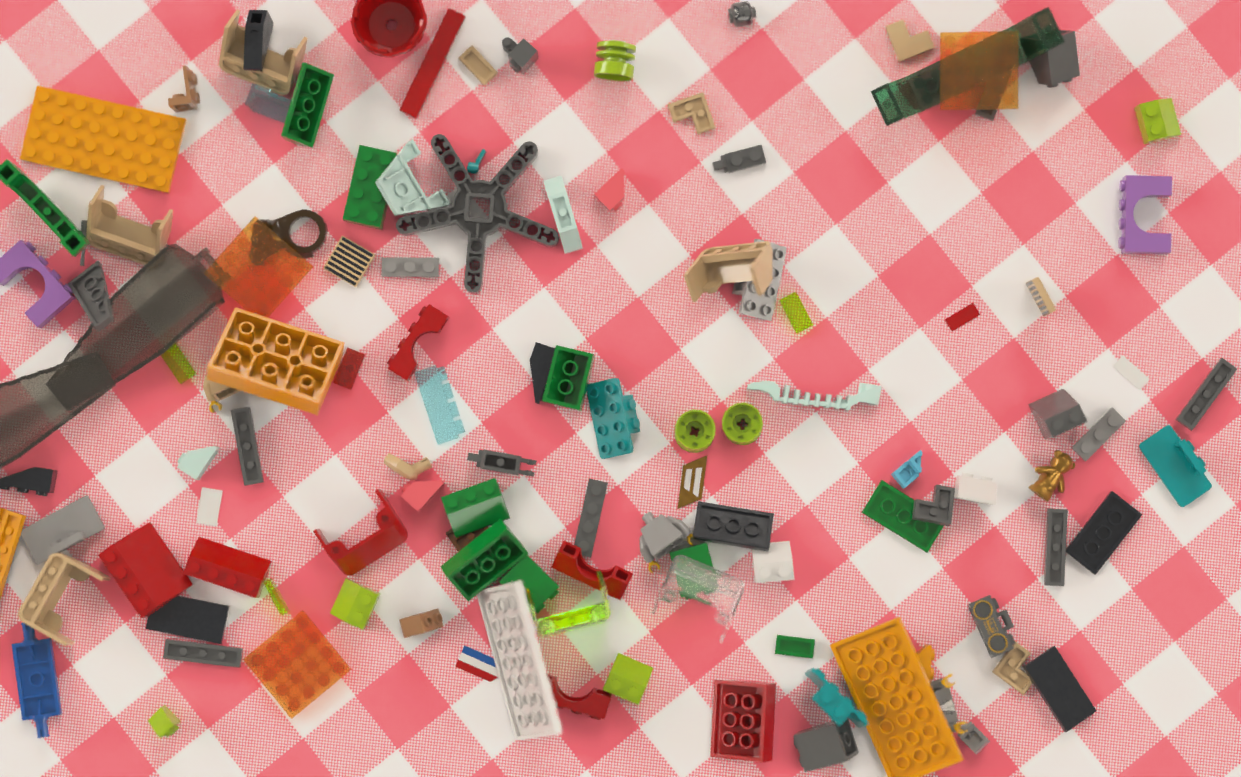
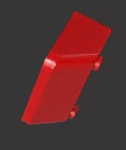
(388, 537)

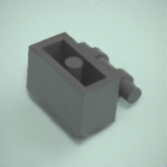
(520, 55)

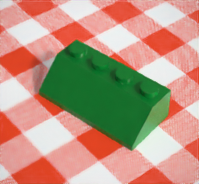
(307, 105)

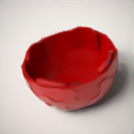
(370, 25)

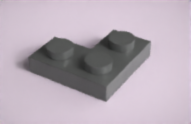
(939, 510)

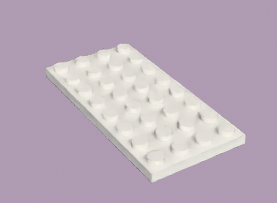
(519, 661)

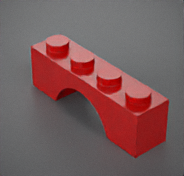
(430, 321)
(571, 562)
(592, 704)

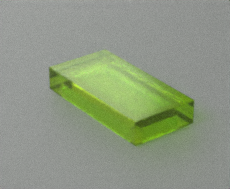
(796, 312)
(178, 364)
(276, 596)

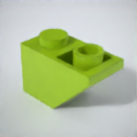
(164, 722)

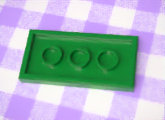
(895, 512)

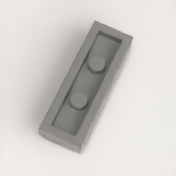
(409, 267)
(1098, 434)

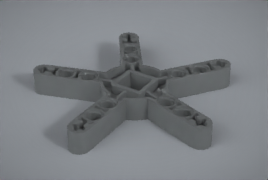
(479, 228)

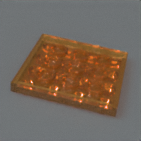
(979, 70)
(258, 269)
(297, 664)

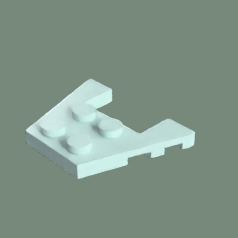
(402, 189)

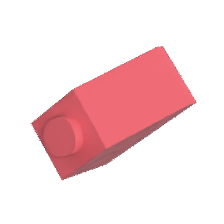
(612, 192)
(420, 492)

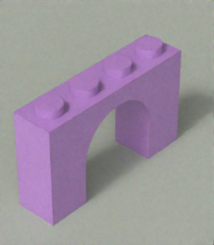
(1133, 239)
(56, 294)

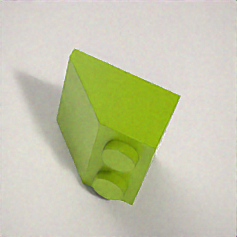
(1157, 120)
(355, 604)
(628, 678)

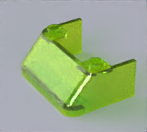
(573, 619)

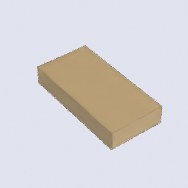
(478, 65)

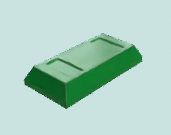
(794, 646)

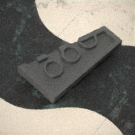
(93, 295)

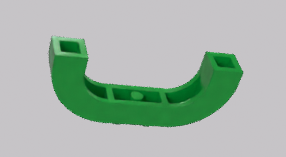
(71, 237)

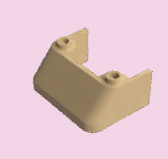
(278, 70)
(122, 235)
(730, 265)
(48, 589)

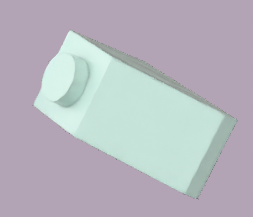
(197, 461)

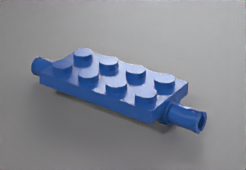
(36, 680)

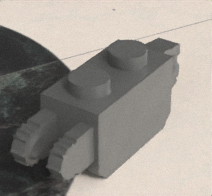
(501, 462)

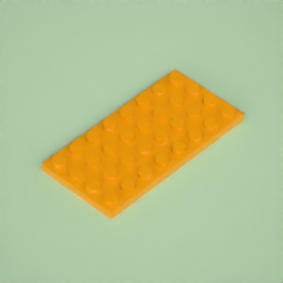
(103, 139)
(897, 700)

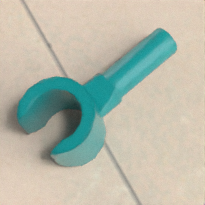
(474, 167)

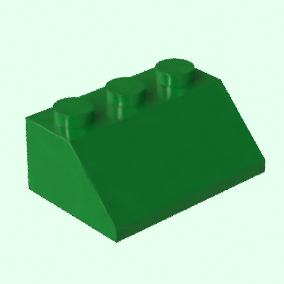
(568, 378)
(475, 507)

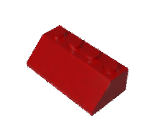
(227, 567)

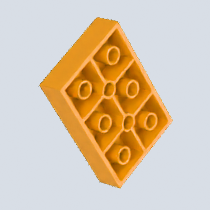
(275, 361)

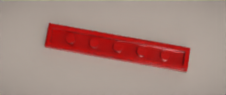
(432, 63)

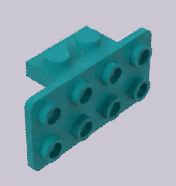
(612, 417)
(1176, 465)
(832, 702)

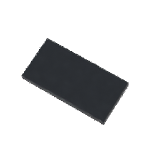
(733, 526)
(1103, 532)
(191, 619)
(1059, 689)

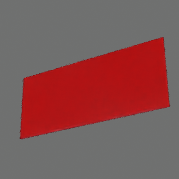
(962, 317)

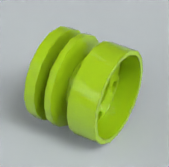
(615, 57)
(734, 415)
(697, 420)

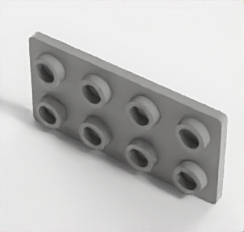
(763, 305)
(62, 529)

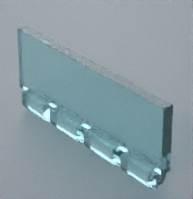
(436, 403)

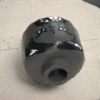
(741, 14)

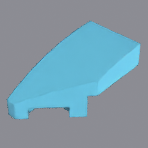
(909, 470)

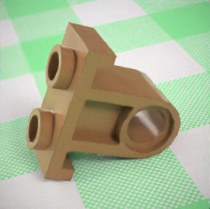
(421, 623)

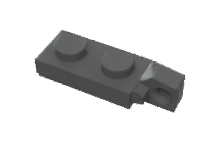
(741, 159)

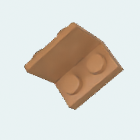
(183, 103)

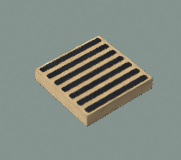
(349, 261)
(1040, 296)

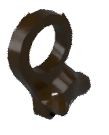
(283, 225)

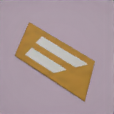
(692, 482)

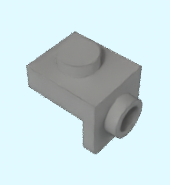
(973, 737)

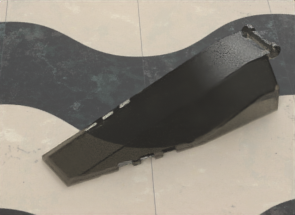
(153, 311)
(46, 401)

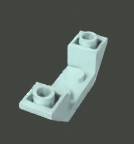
(563, 214)

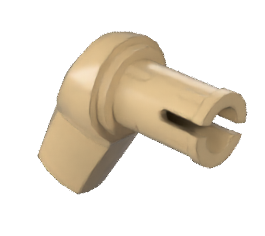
(405, 469)

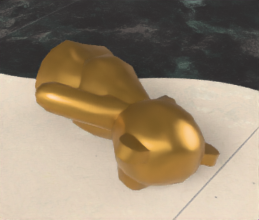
(1052, 476)

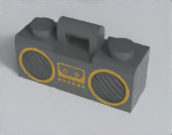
(987, 622)

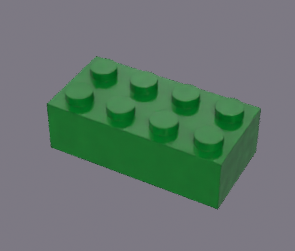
(364, 201)
(484, 560)

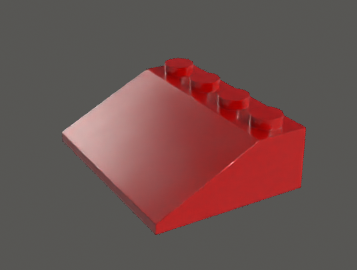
(145, 570)
(743, 720)

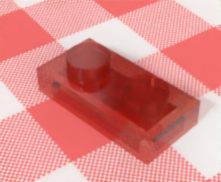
(349, 368)

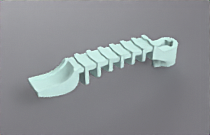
(866, 394)

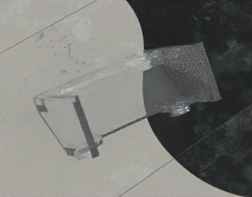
(704, 585)

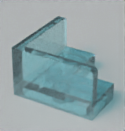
(266, 103)

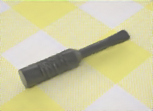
(83, 230)

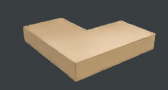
(907, 46)
(694, 107)
(1009, 669)

